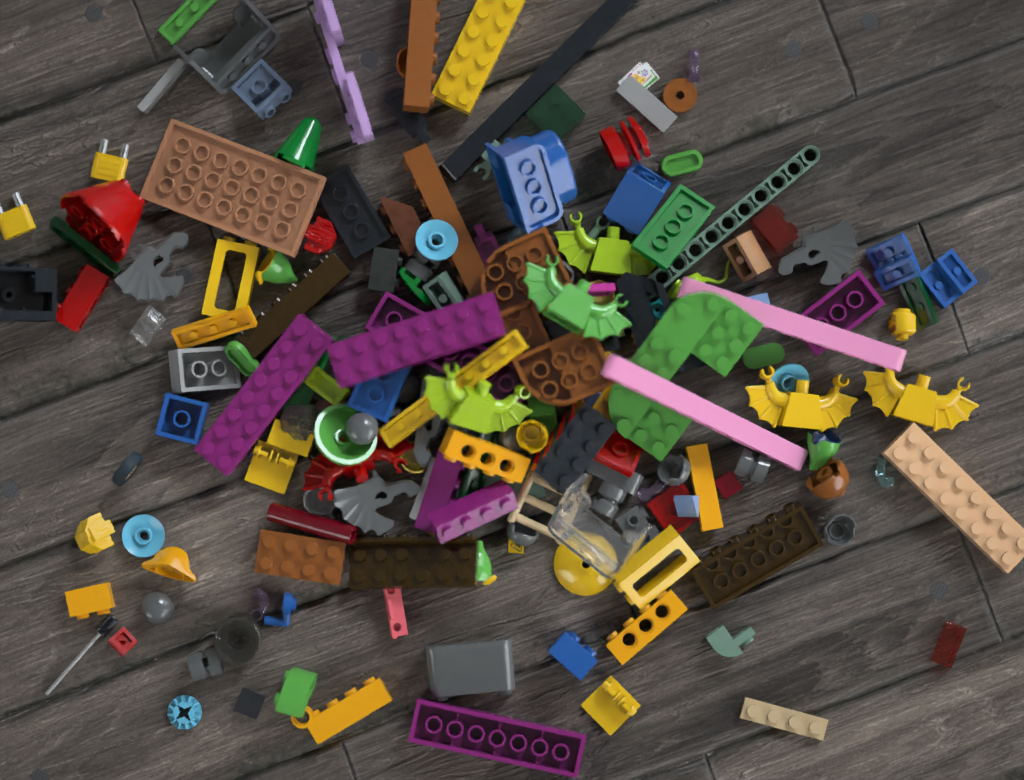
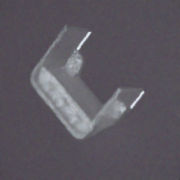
(590, 536)

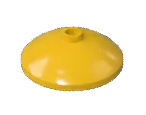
(575, 577)

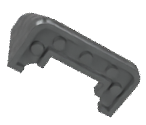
(470, 668)

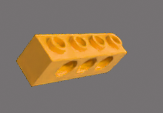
(516, 462)
(624, 652)

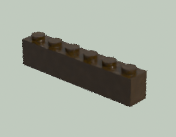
(299, 300)

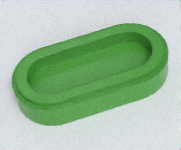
(681, 163)
(763, 355)
(241, 358)

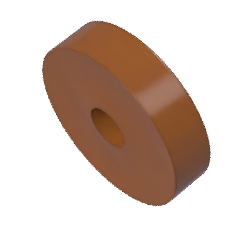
(679, 105)

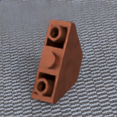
(404, 223)

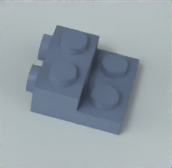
(262, 89)

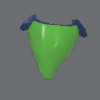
(822, 447)

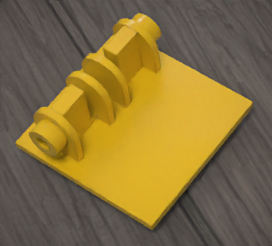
(271, 467)
(610, 705)

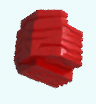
(320, 236)

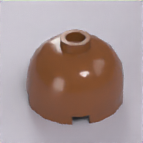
(829, 480)

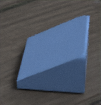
(687, 505)

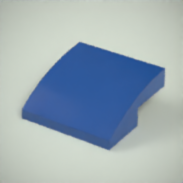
(893, 261)
(947, 279)

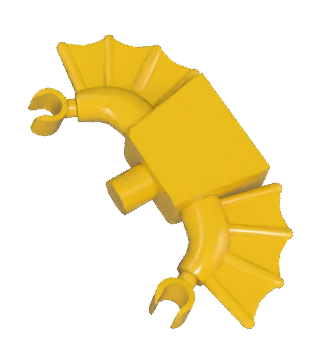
(917, 402)
(799, 407)

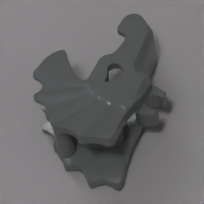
(834, 246)
(145, 280)
(425, 437)
(359, 502)

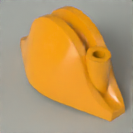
(171, 563)

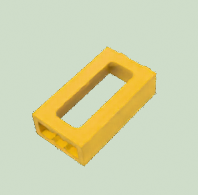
(248, 278)
(649, 557)

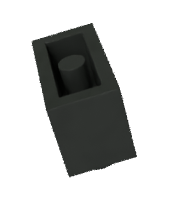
(384, 270)

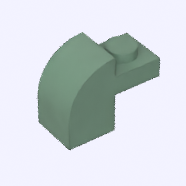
(725, 644)

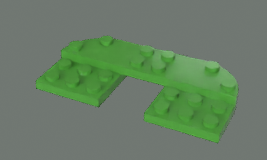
(694, 324)

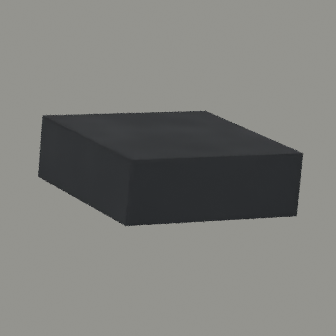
(249, 703)

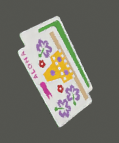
(643, 74)

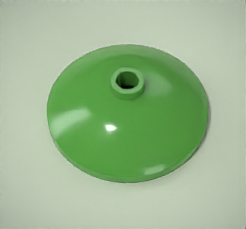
(331, 426)

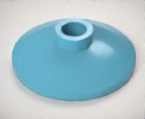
(439, 231)
(791, 371)
(132, 535)

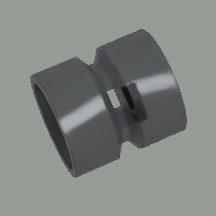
(422, 266)
(752, 466)
(608, 499)
(198, 666)

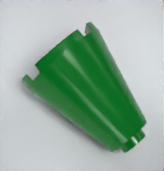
(301, 144)

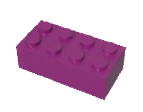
(844, 306)

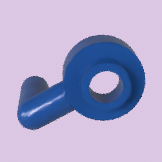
(289, 604)

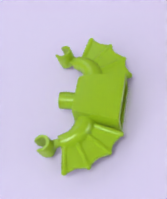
(601, 255)
(475, 406)

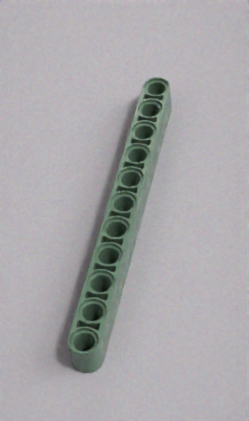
(734, 215)

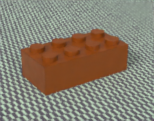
(300, 557)

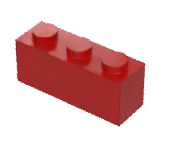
(82, 297)

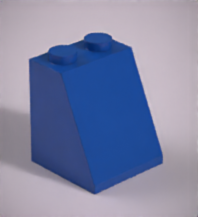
(636, 198)

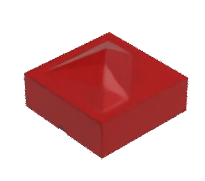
(122, 641)

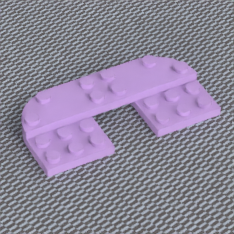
(350, 90)

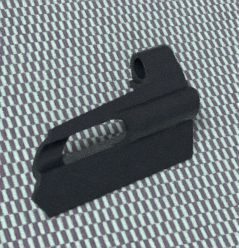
(641, 313)

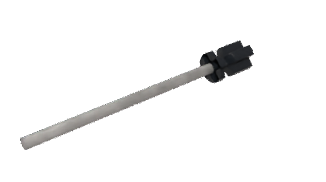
(108, 623)

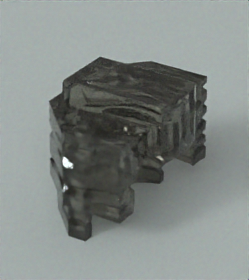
(299, 420)

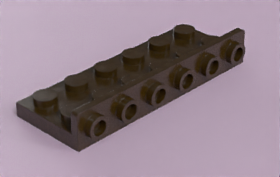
(756, 554)
(413, 562)

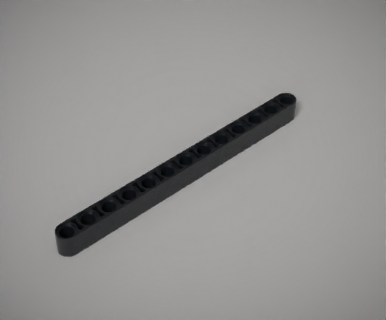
(535, 87)

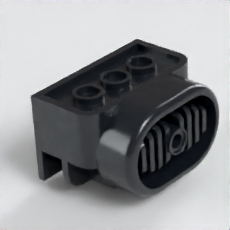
(29, 292)

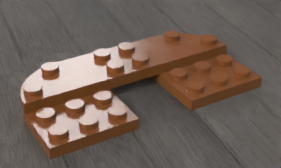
(554, 370)

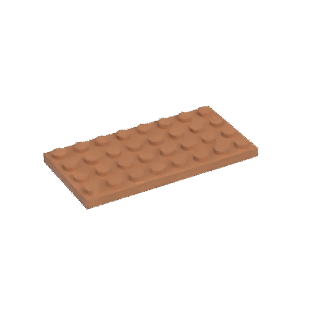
(233, 187)

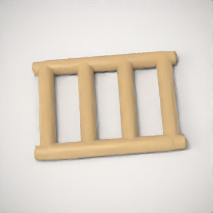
(523, 496)

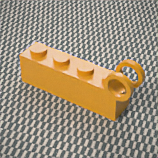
(346, 711)

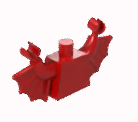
(324, 471)

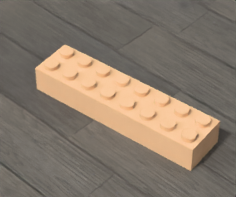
(957, 496)

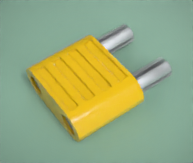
(109, 167)
(17, 220)

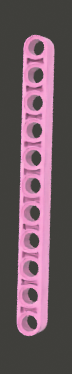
(809, 329)
(704, 412)

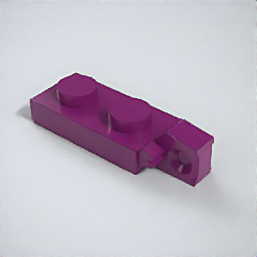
(485, 242)

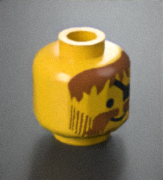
(902, 324)

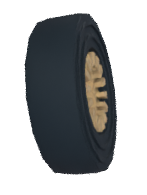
(127, 469)

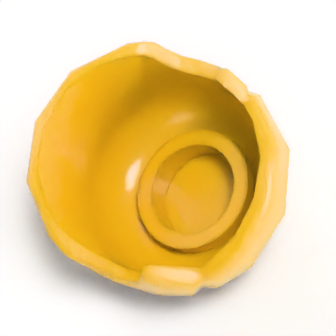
(532, 436)

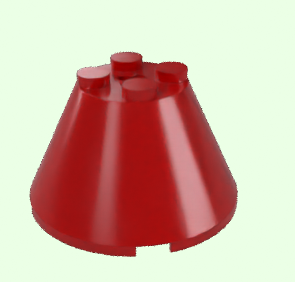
(105, 215)

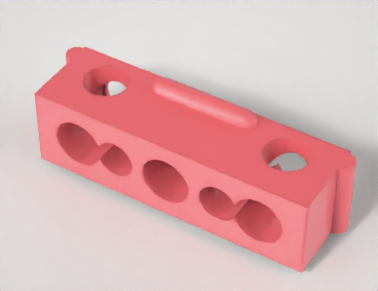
(395, 612)

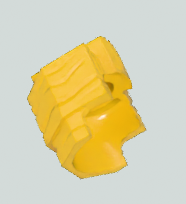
(94, 534)

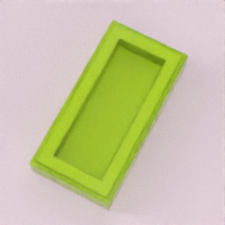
(326, 386)

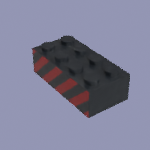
(571, 446)

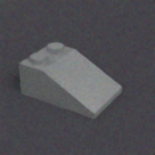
(202, 370)

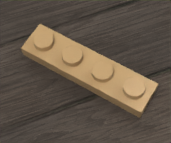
(783, 718)

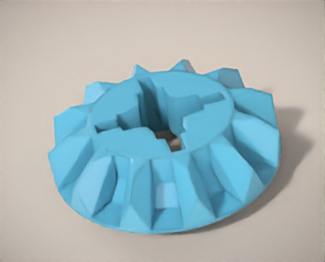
(184, 701)

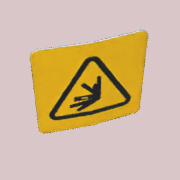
(514, 548)

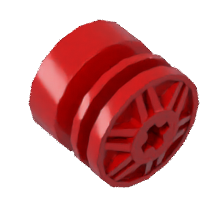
(624, 143)

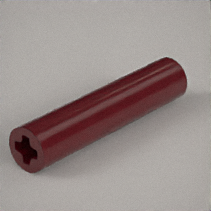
(312, 523)

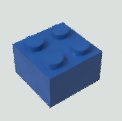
(182, 419)
(572, 654)

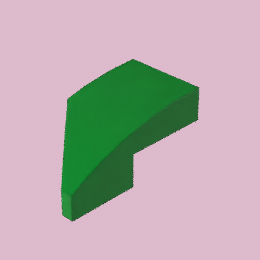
(411, 282)

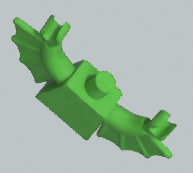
(572, 304)

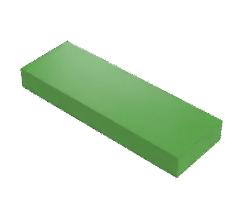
(185, 19)

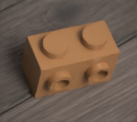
(746, 256)

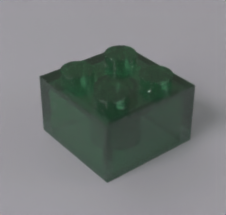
(555, 113)

